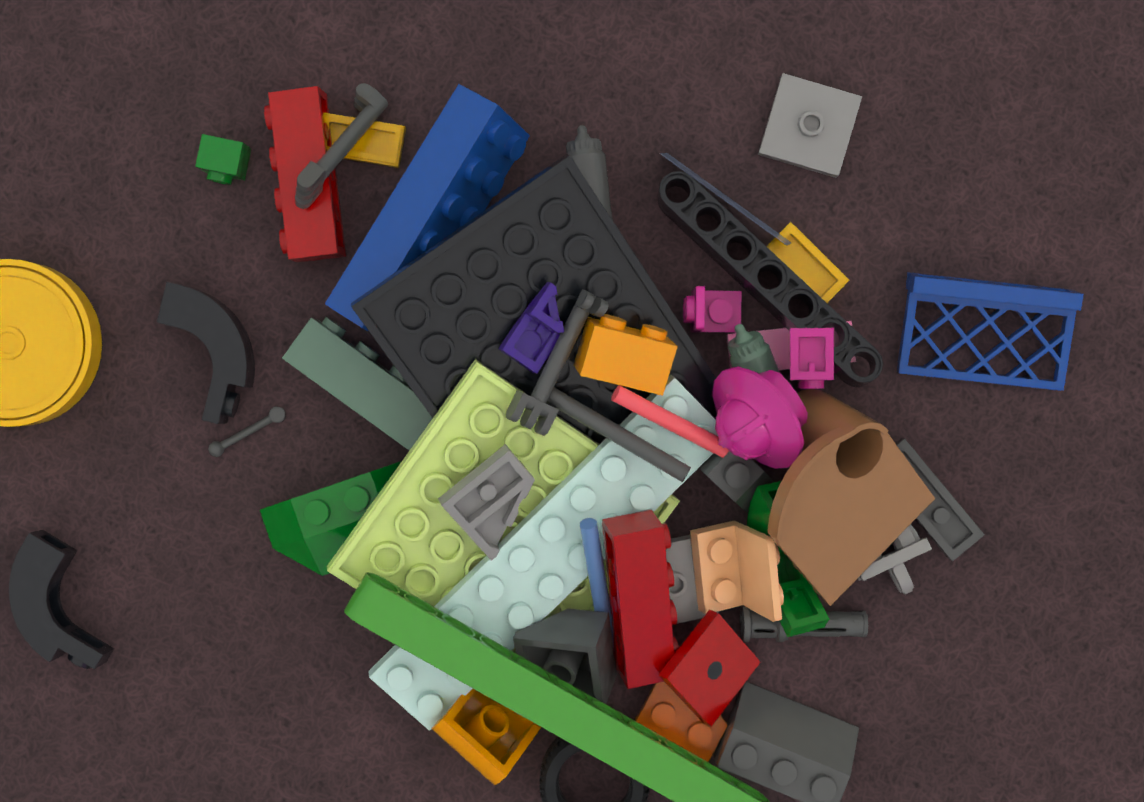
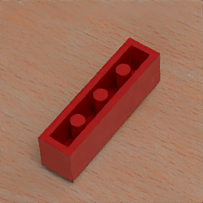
(298, 139)
(640, 596)

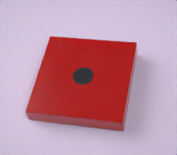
(709, 668)

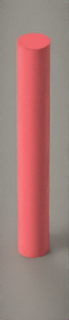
(668, 420)

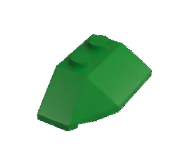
(320, 521)

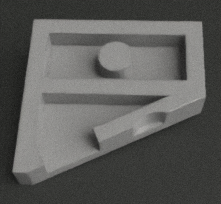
(489, 499)

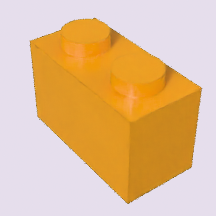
(625, 354)

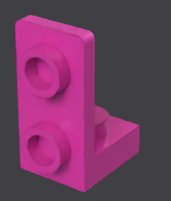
(712, 310)
(811, 356)

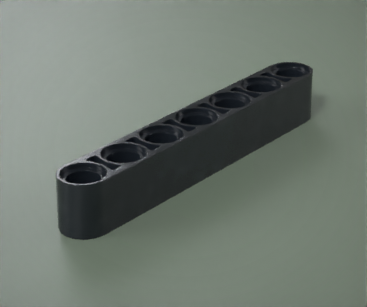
(763, 259)

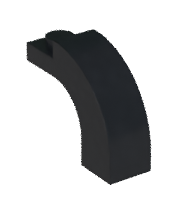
(224, 339)
(38, 607)

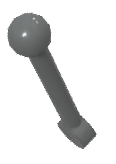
(276, 415)

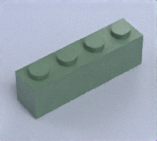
(358, 380)

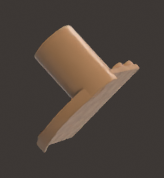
(843, 496)

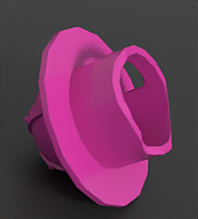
(759, 416)

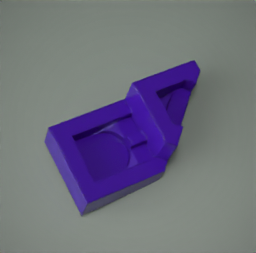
(535, 331)

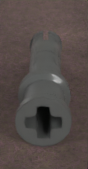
(839, 624)

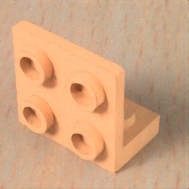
(736, 569)

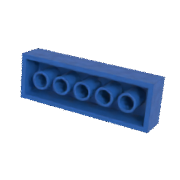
(441, 190)

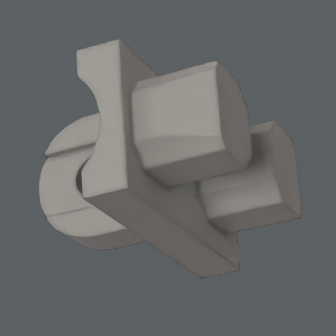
(906, 547)

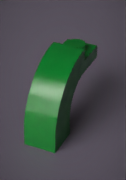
(801, 606)

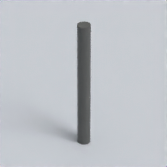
(618, 435)

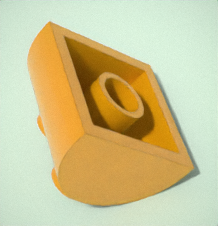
(486, 734)

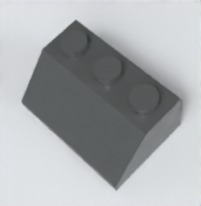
(787, 746)

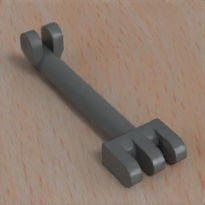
(311, 179)
(536, 403)

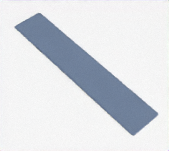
(726, 198)

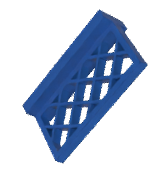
(993, 295)

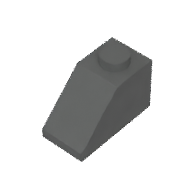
(735, 477)

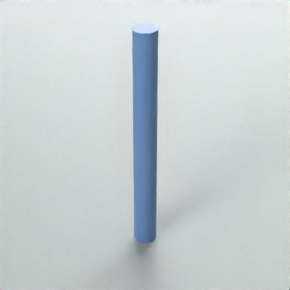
(595, 567)

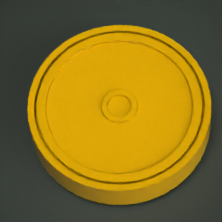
(45, 343)

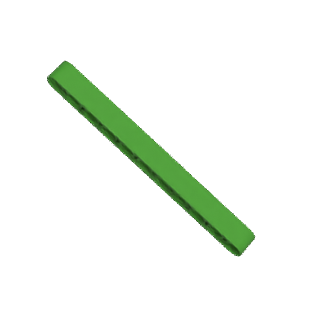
(540, 696)

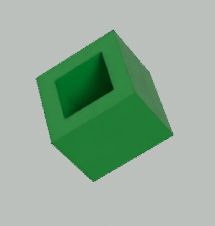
(223, 159)

